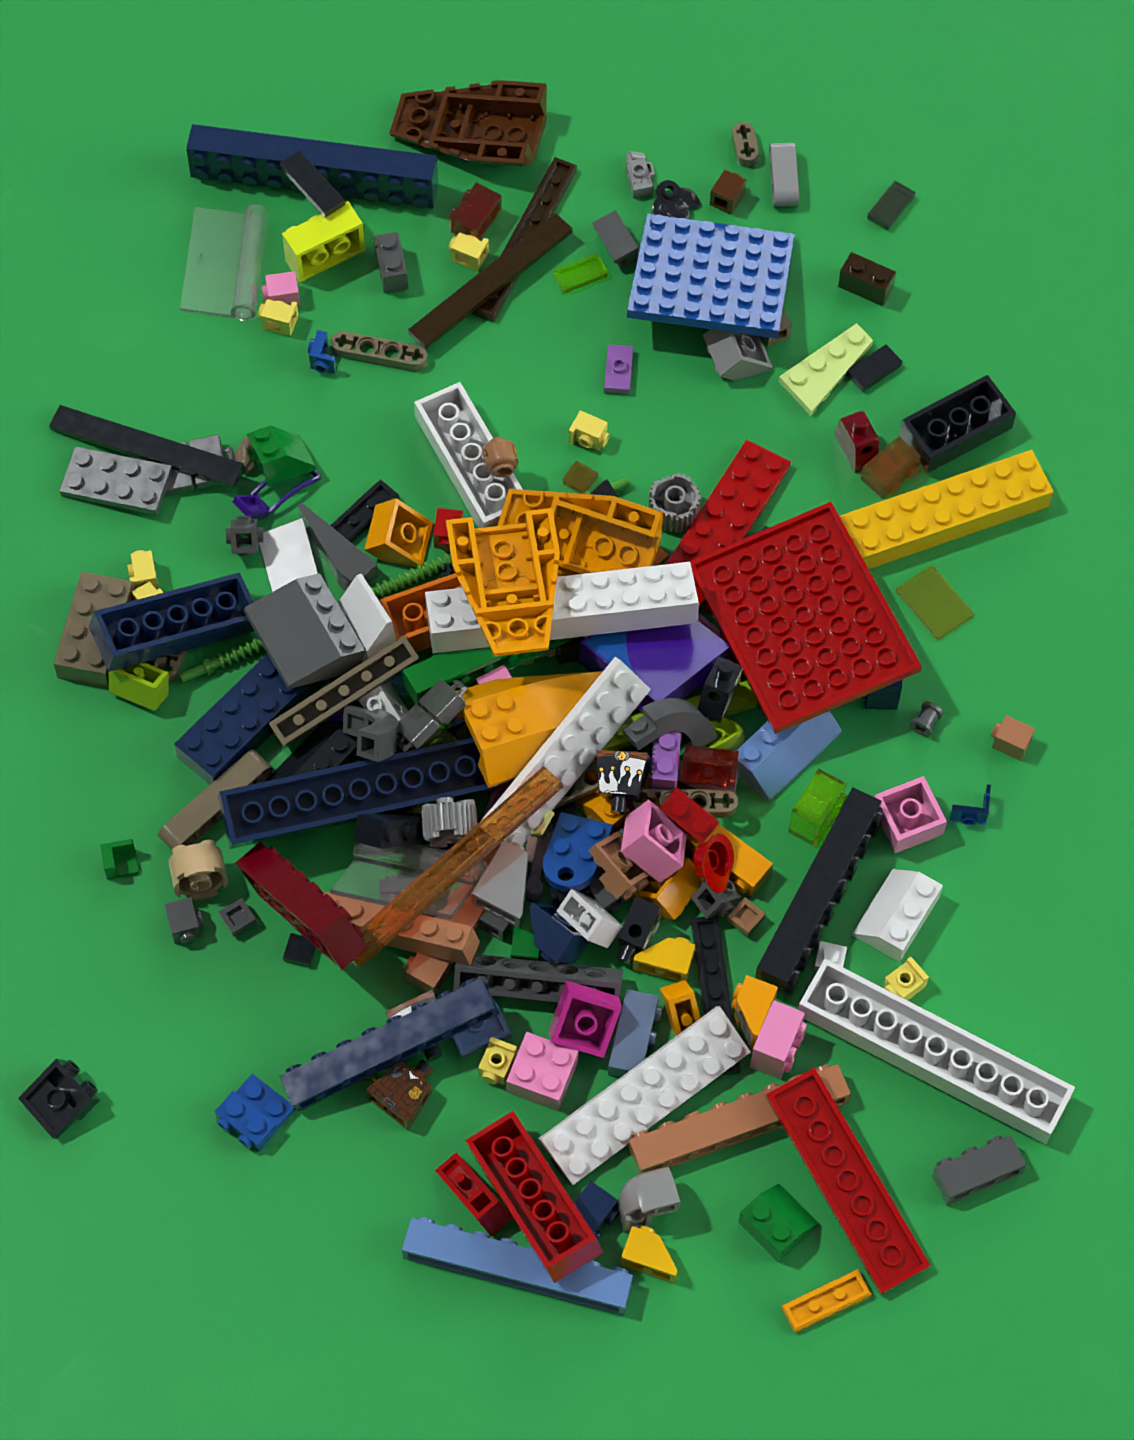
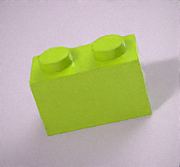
(140, 684)

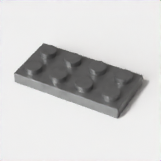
(116, 480)

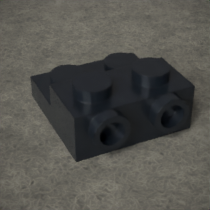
(59, 1097)

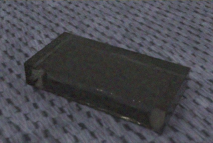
(891, 205)

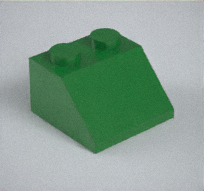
(279, 454)
(777, 1221)

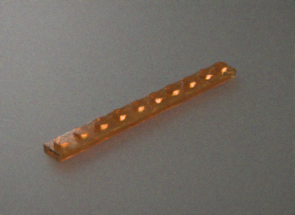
(457, 862)

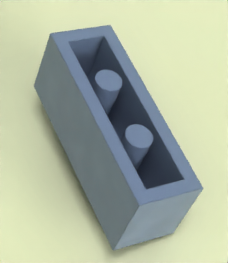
(634, 1032)

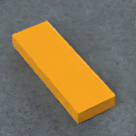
(826, 1301)

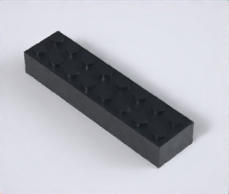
(820, 892)

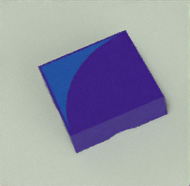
(665, 658)

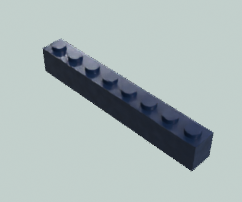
(389, 1044)

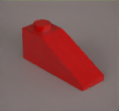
(474, 1194)

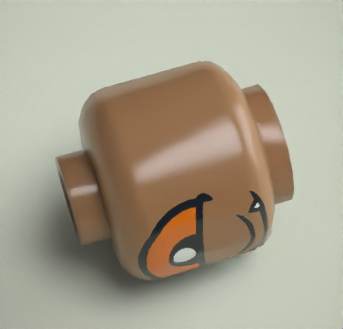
(500, 457)

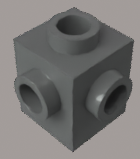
(241, 543)
(713, 903)

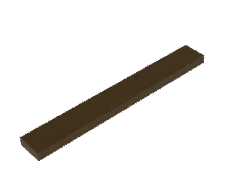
(539, 210)
(490, 281)

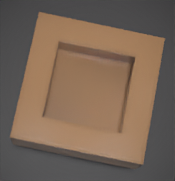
(746, 916)

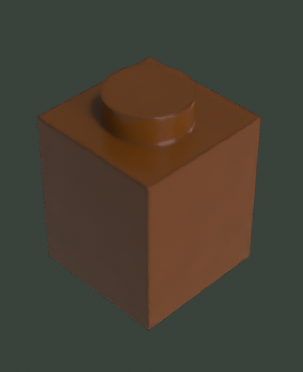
(727, 192)

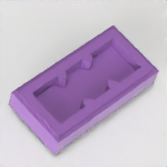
(618, 369)

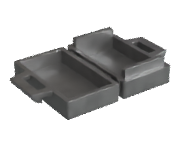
(184, 482)
(442, 706)

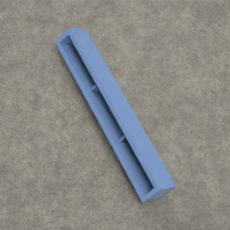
(513, 1265)

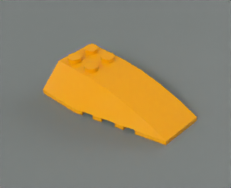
(592, 529)
(509, 579)
(517, 716)

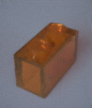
(891, 467)

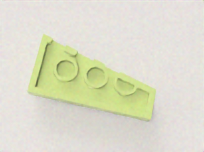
(824, 369)

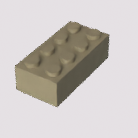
(77, 653)

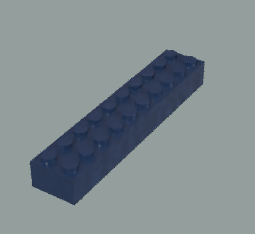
(349, 168)
(345, 791)

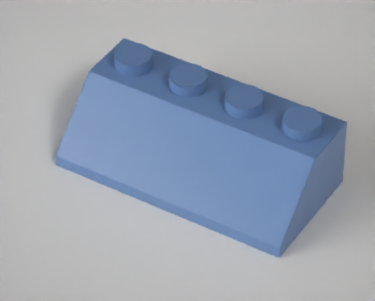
(774, 760)

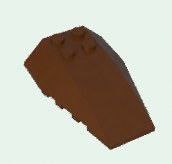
(476, 123)

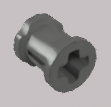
(926, 718)

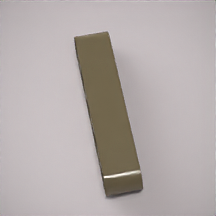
(205, 809)

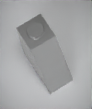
(504, 884)

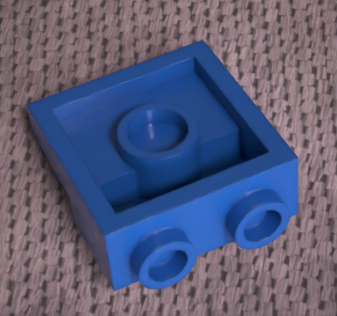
(254, 1113)

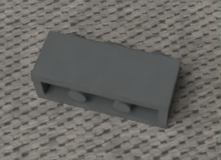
(978, 1169)

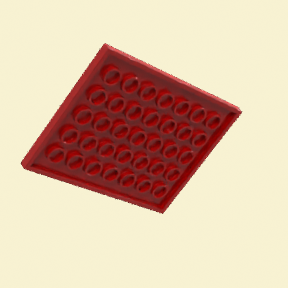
(804, 617)

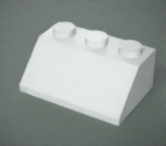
(367, 617)
(898, 912)

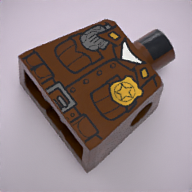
(402, 1092)

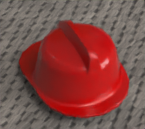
(714, 862)

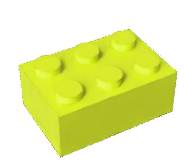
(323, 242)

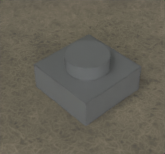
(237, 917)

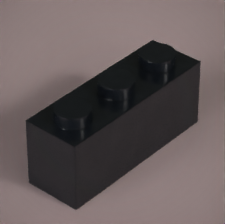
(390, 829)

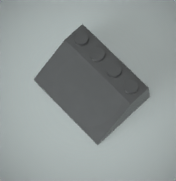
(305, 632)

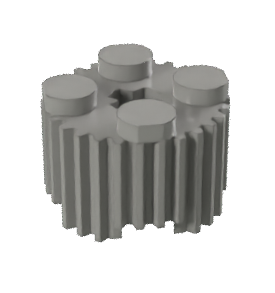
(677, 500)
(448, 821)

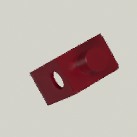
(857, 435)

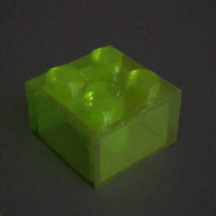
(817, 808)

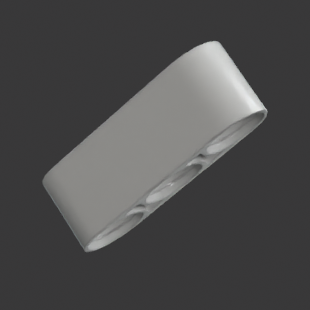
(784, 174)

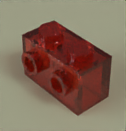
(476, 211)
(709, 766)

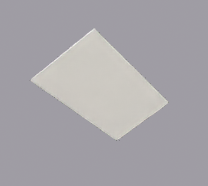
(287, 554)

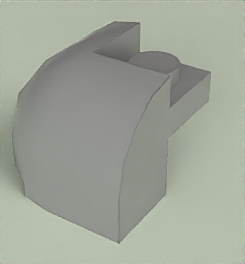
(646, 1197)

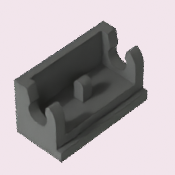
(617, 239)

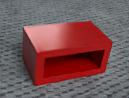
(689, 814)

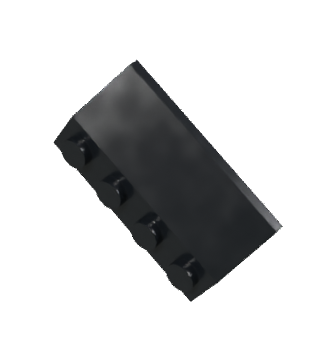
(320, 750)

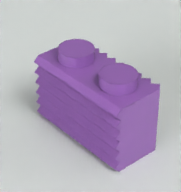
(665, 761)

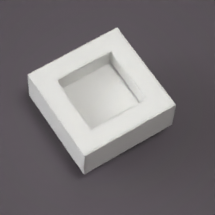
(831, 952)

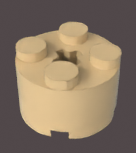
(198, 870)

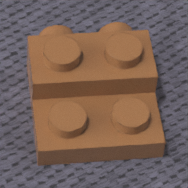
(622, 875)

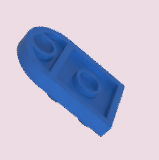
(570, 854)

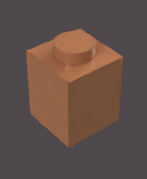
(1012, 737)

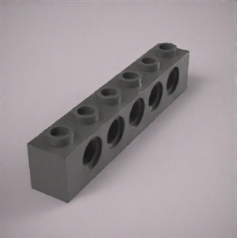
(535, 978)

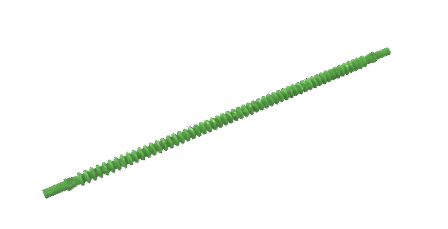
(209, 665)

